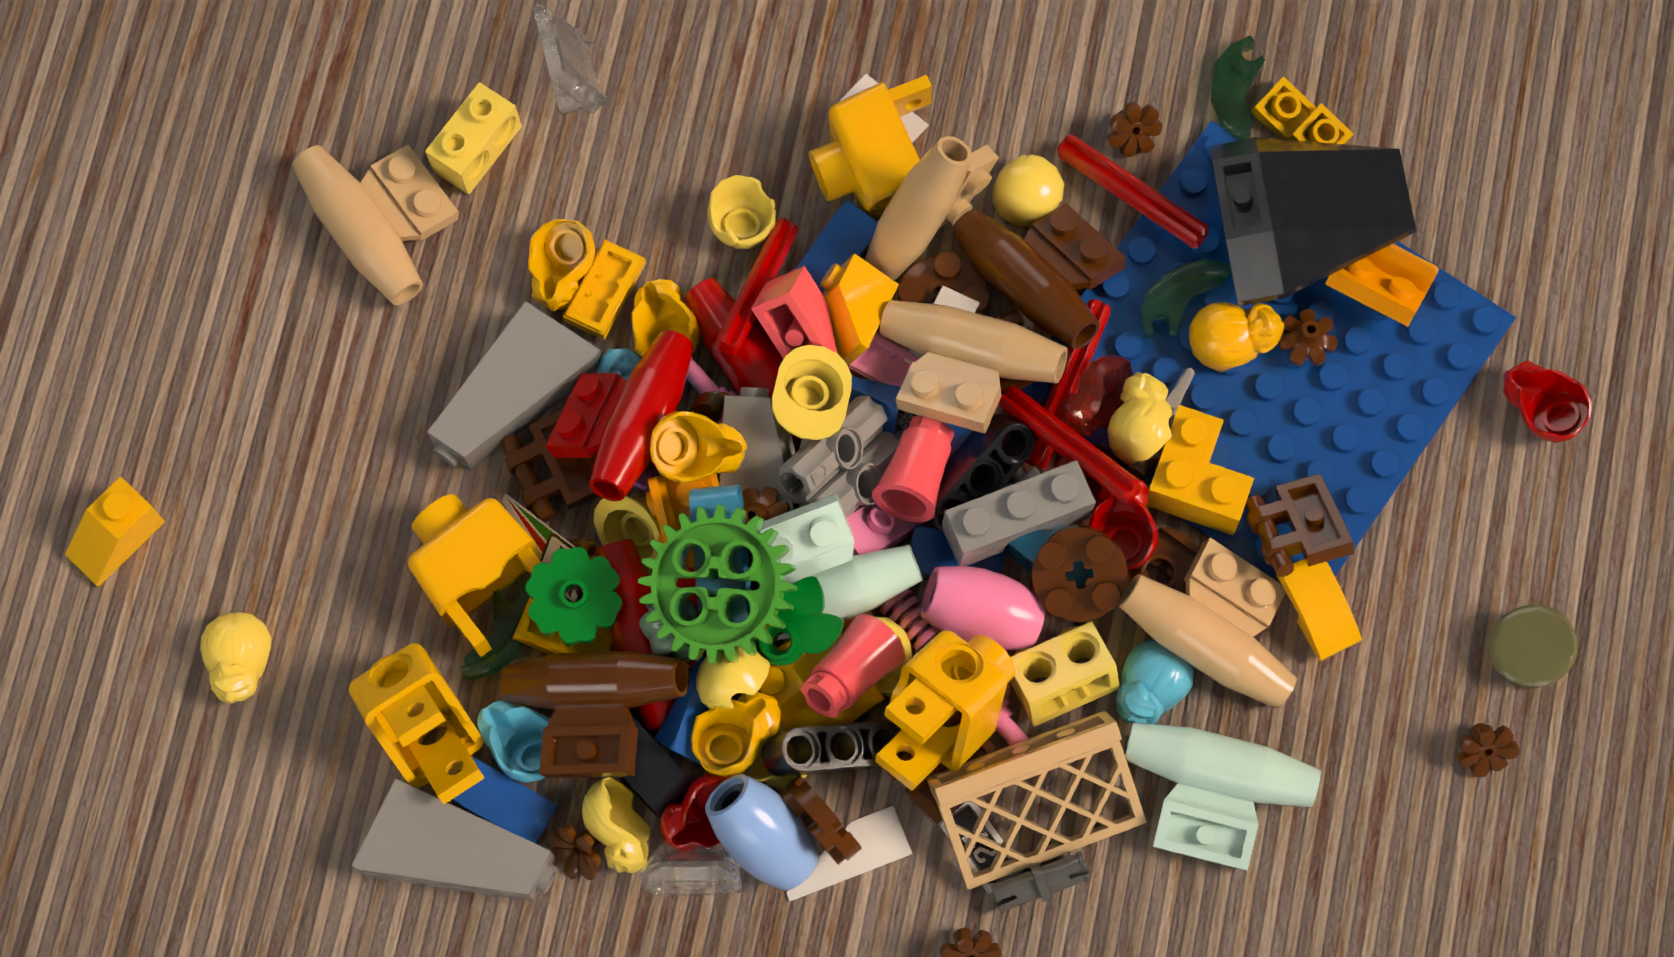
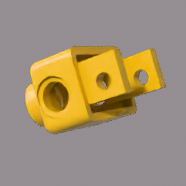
(870, 144)
(468, 559)
(931, 688)
(401, 704)

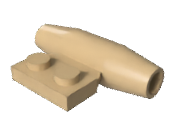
(929, 197)
(373, 216)
(964, 360)
(1217, 622)

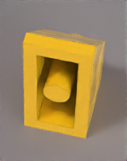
(856, 304)
(112, 531)

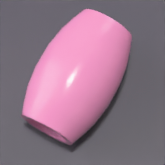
(983, 603)

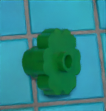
(570, 572)

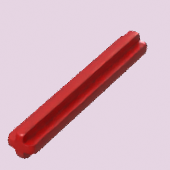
(1133, 191)
(764, 269)
(1075, 364)
(1070, 444)

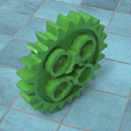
(714, 626)

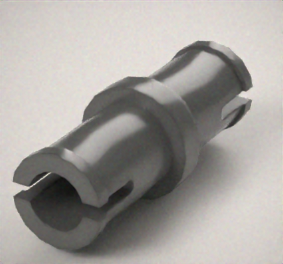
(1040, 882)

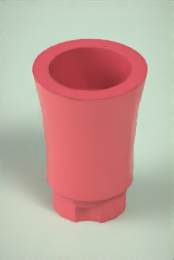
(915, 471)
(853, 666)

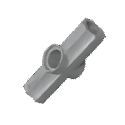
(822, 459)
(856, 485)

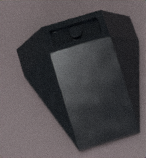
(1305, 210)

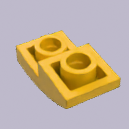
(1296, 118)
(1321, 609)

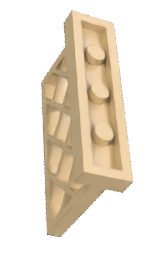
(1024, 761)

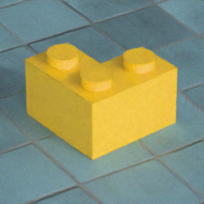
(1191, 485)

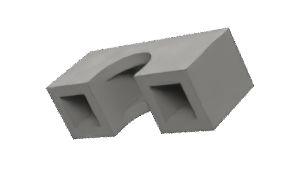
(994, 520)

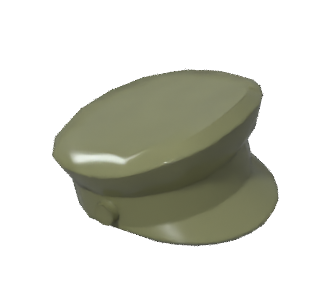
(1533, 645)

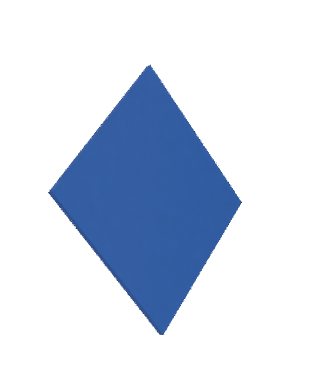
(1350, 419)

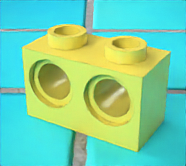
(473, 138)
(1068, 682)

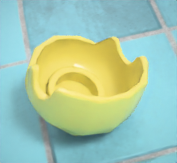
(1027, 190)
(741, 212)
(721, 681)

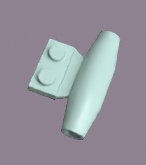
(823, 548)
(1217, 783)

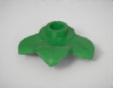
(806, 625)

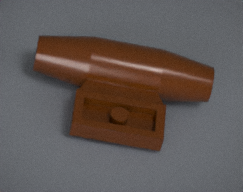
(1044, 268)
(591, 701)

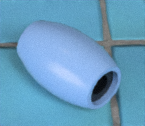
(761, 832)

